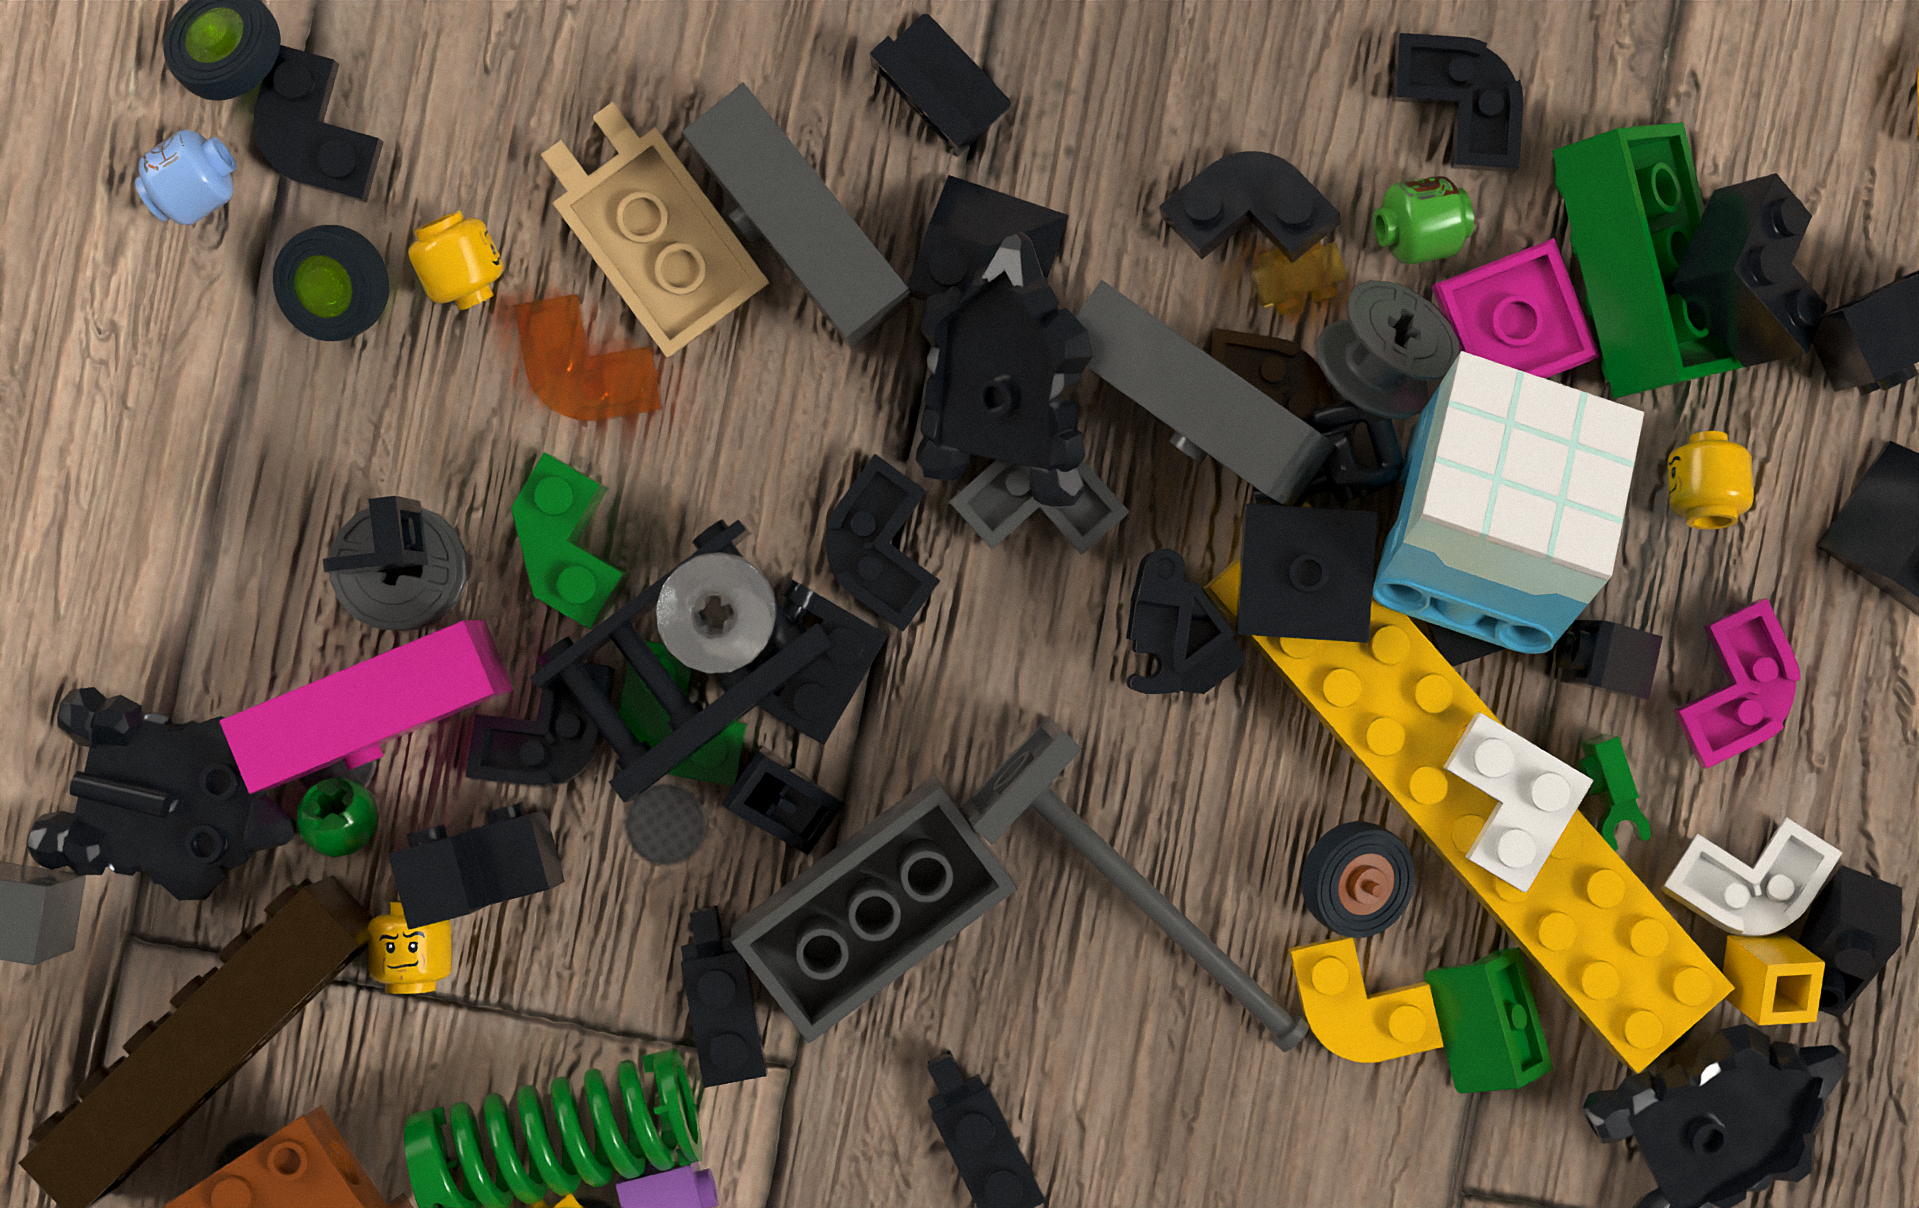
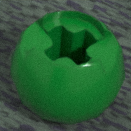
(337, 817)

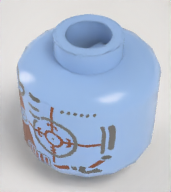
(186, 177)

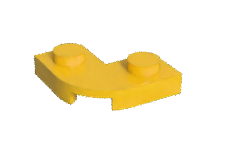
(1355, 1023)

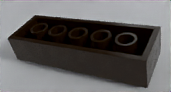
(200, 1046)

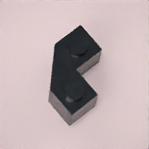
(476, 867)

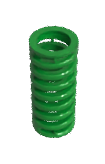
(679, 1140)

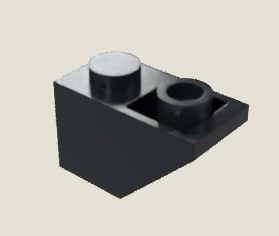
(1609, 657)
(1855, 931)

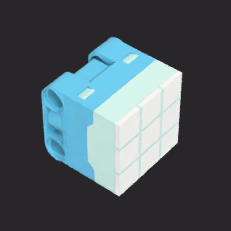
(1508, 505)

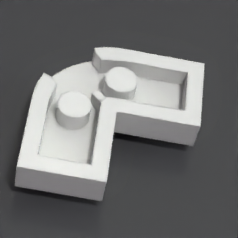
(1755, 898)

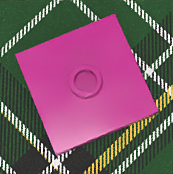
(1519, 312)

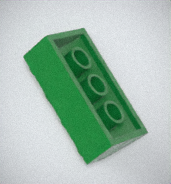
(1631, 222)

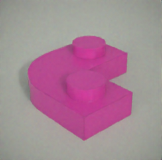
(1759, 691)

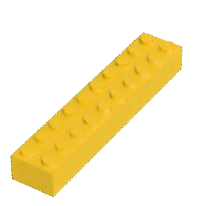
(1586, 911)

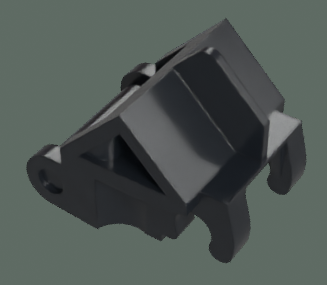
(1179, 628)

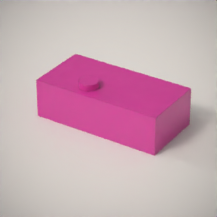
(366, 706)

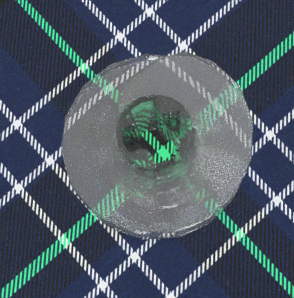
(742, 633)

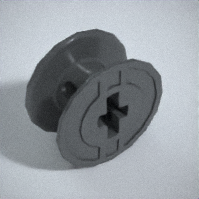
(1387, 350)
(413, 599)

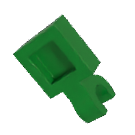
(1615, 786)

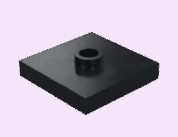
(1306, 573)

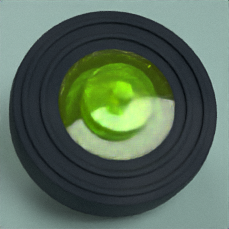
(221, 46)
(330, 282)

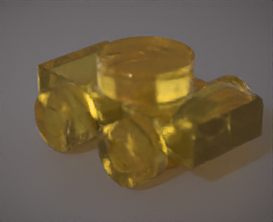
(1283, 282)

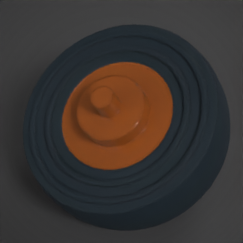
(1358, 879)

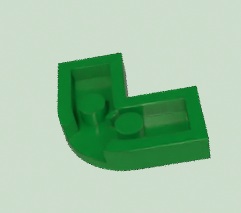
(713, 763)

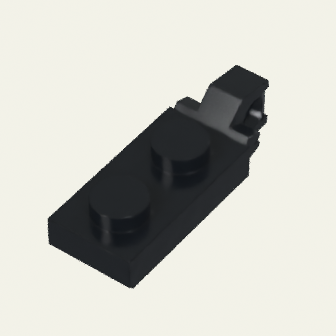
(721, 1004)
(980, 1139)

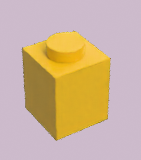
(1773, 979)

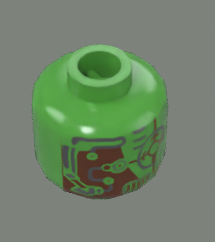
(1424, 219)

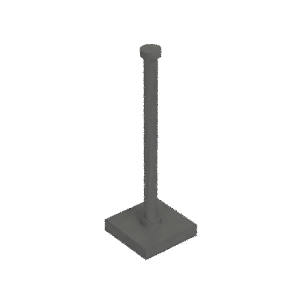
(1026, 783)

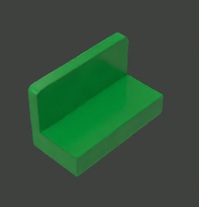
(1489, 1023)

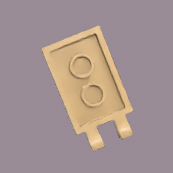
(655, 234)

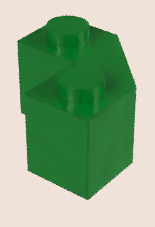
(549, 522)

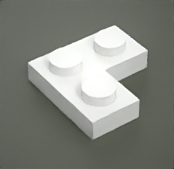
(1532, 793)

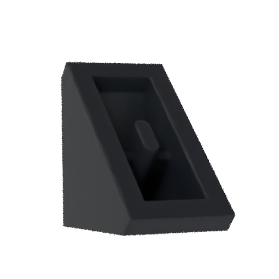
(783, 801)

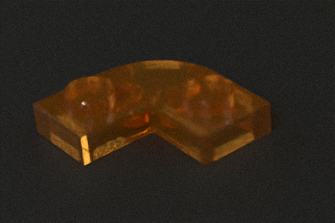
(571, 379)

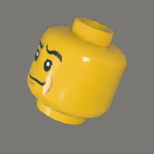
(456, 260)
(1710, 481)
(408, 958)

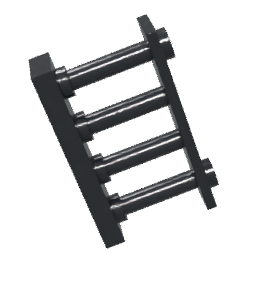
(690, 722)

